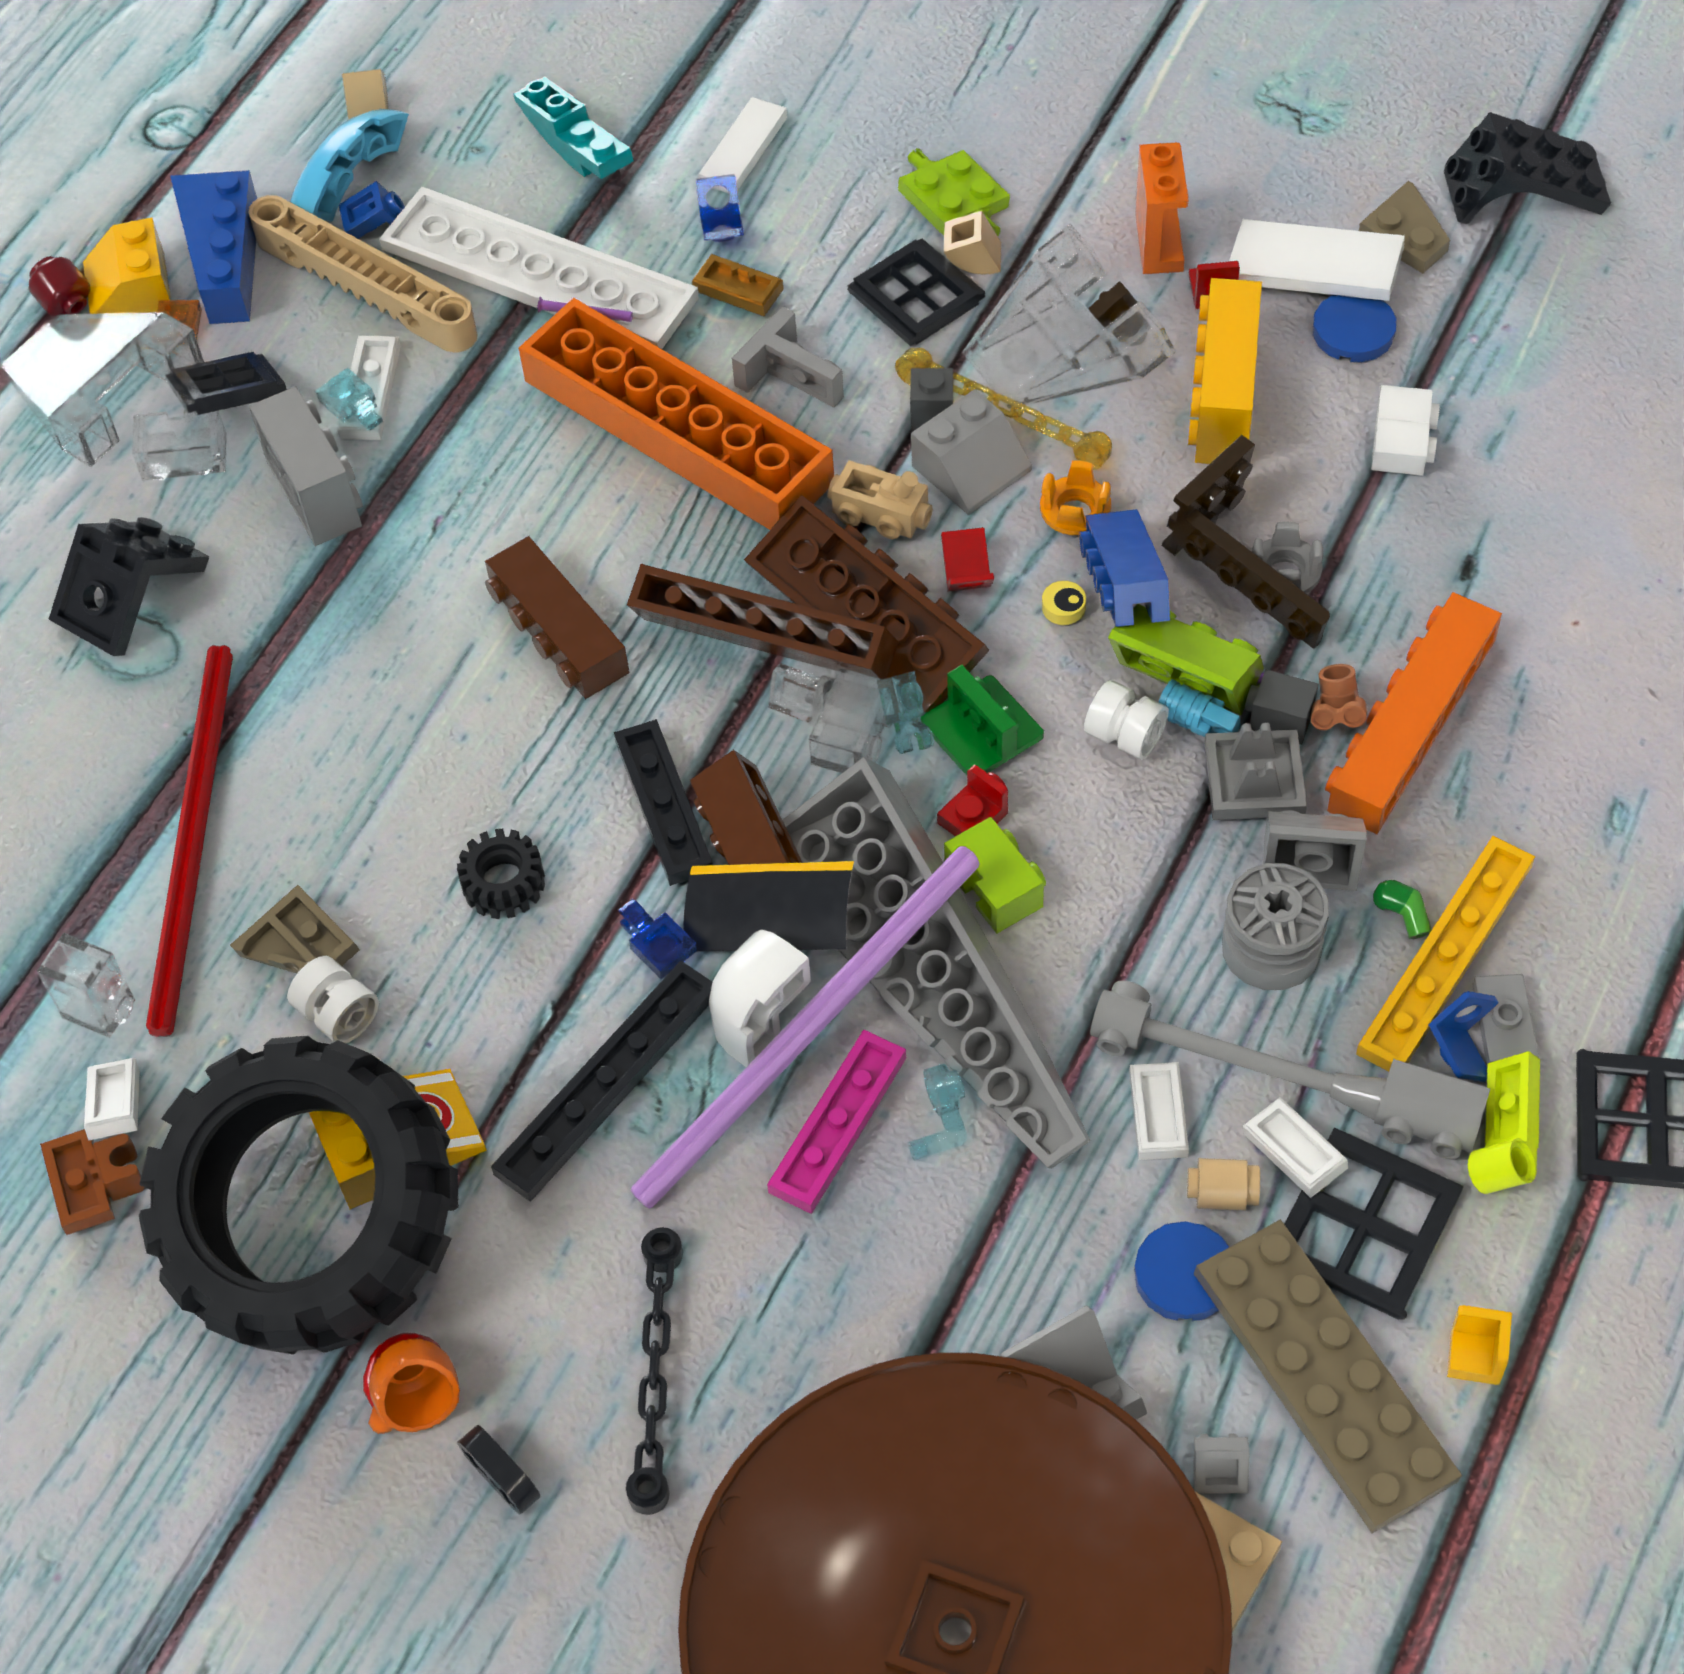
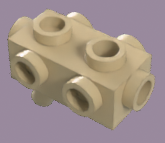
(880, 500)

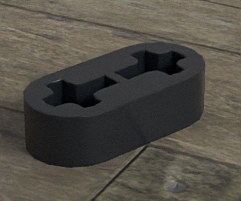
(498, 1469)

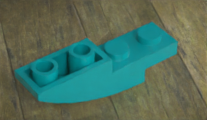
(569, 130)

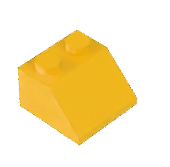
(127, 270)

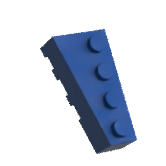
(219, 240)

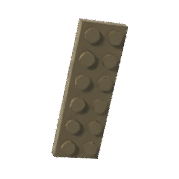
(1327, 1376)

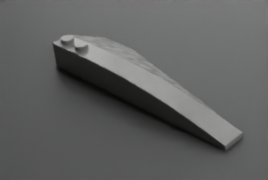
(947, 973)

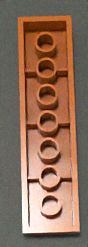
(675, 414)

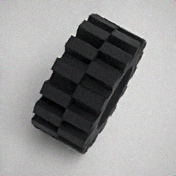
(504, 895)

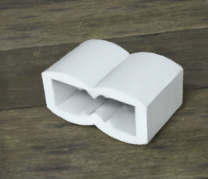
(1403, 430)

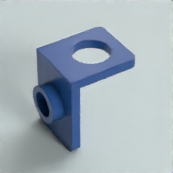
(1453, 1036)

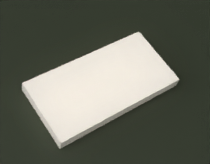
(1318, 259)

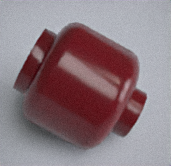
(58, 286)

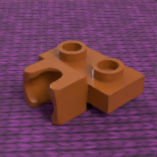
(87, 1175)

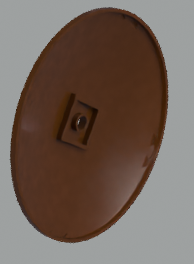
(946, 1498)

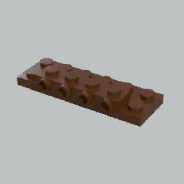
(834, 572)

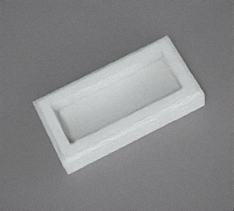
(112, 1099)
(1158, 1111)
(1295, 1147)

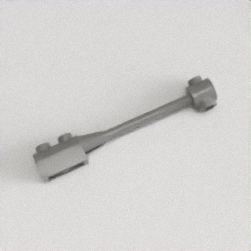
(1405, 1103)

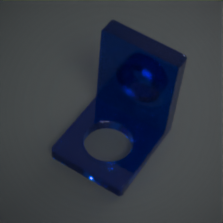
(724, 222)

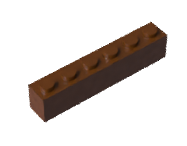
(762, 622)

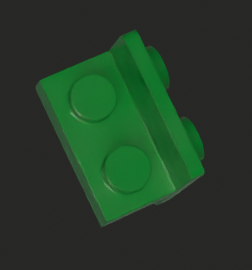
(981, 722)

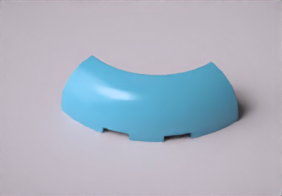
(332, 164)

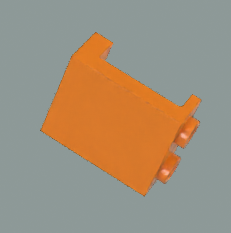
(1159, 194)

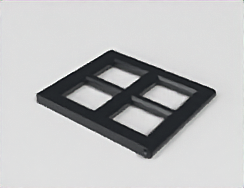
(1656, 1119)
(1367, 1223)

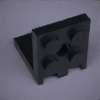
(119, 562)

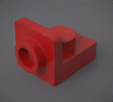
(980, 799)

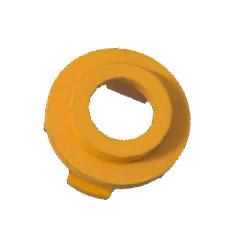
(1077, 486)

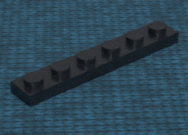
(603, 1082)

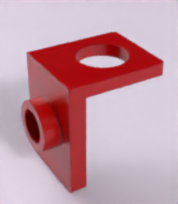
(1201, 277)
(966, 559)

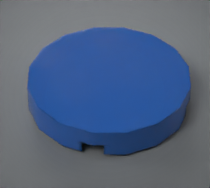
(1354, 327)
(1167, 1269)

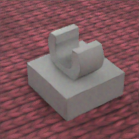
(1221, 1464)

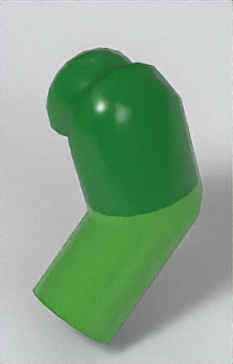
(1406, 902)

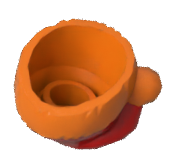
(409, 1384)

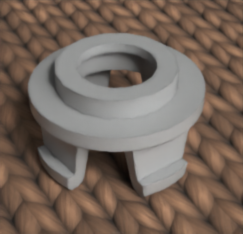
(1287, 547)

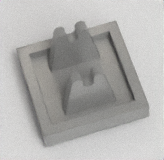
(1254, 773)

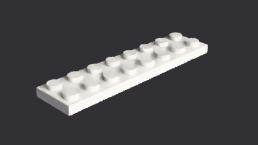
(534, 264)

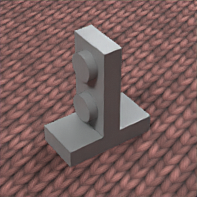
(776, 352)

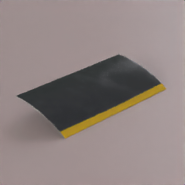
(792, 900)

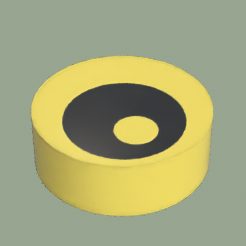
(1063, 602)

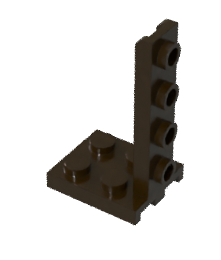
(1195, 531)

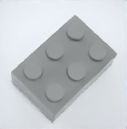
(307, 465)

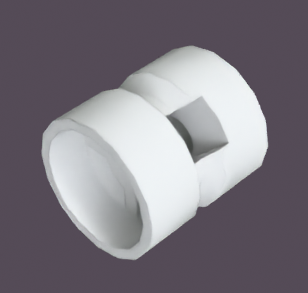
(1122, 718)
(332, 999)

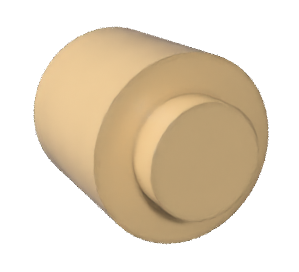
(1224, 1184)

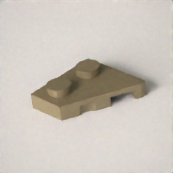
(1410, 216)
(294, 935)

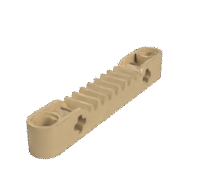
(410, 296)

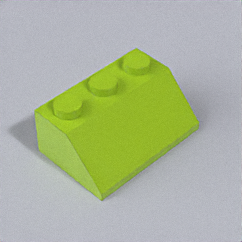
(1189, 656)

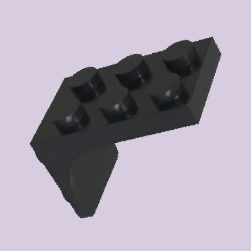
(1516, 157)

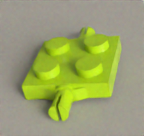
(951, 189)

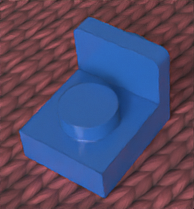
(369, 210)

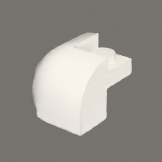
(753, 991)

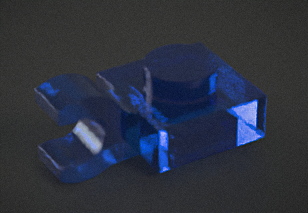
(658, 941)

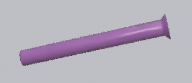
(610, 313)

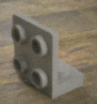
(1079, 1352)

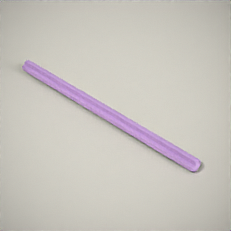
(804, 1027)

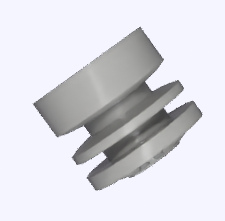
(1274, 926)

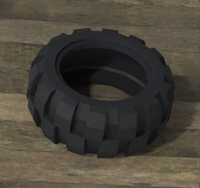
(200, 1155)

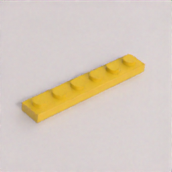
(1446, 954)

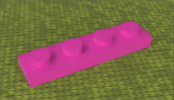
(837, 1121)

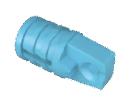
(1197, 711)

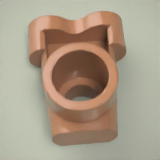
(1338, 699)

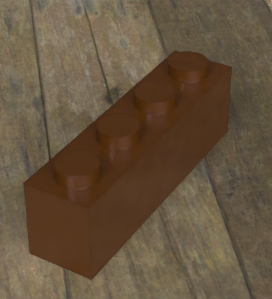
(556, 617)
(742, 813)

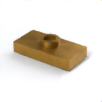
(738, 285)

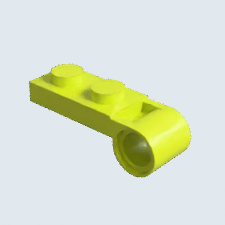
(1510, 1125)

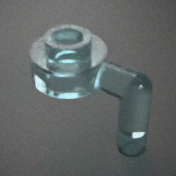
(944, 1092)

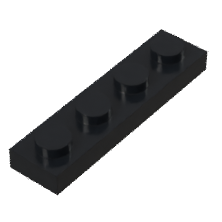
(662, 800)

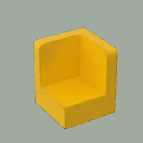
(1479, 1344)

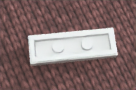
(745, 141)
(376, 365)

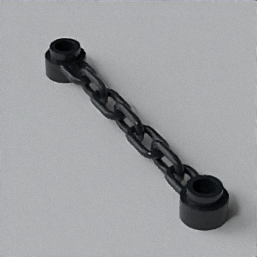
(660, 1262)

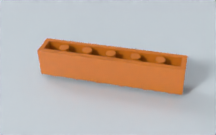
(1413, 712)

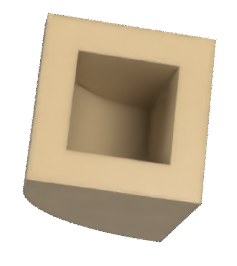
(365, 91)
(972, 244)

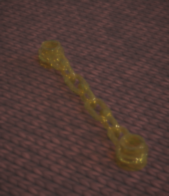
(1092, 447)

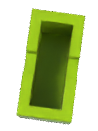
(1004, 879)

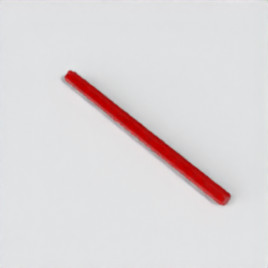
(189, 843)

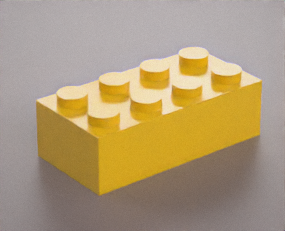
(1226, 368)

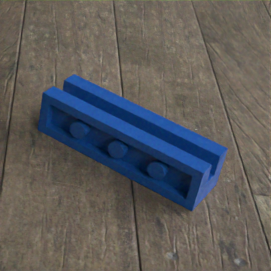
(1124, 566)

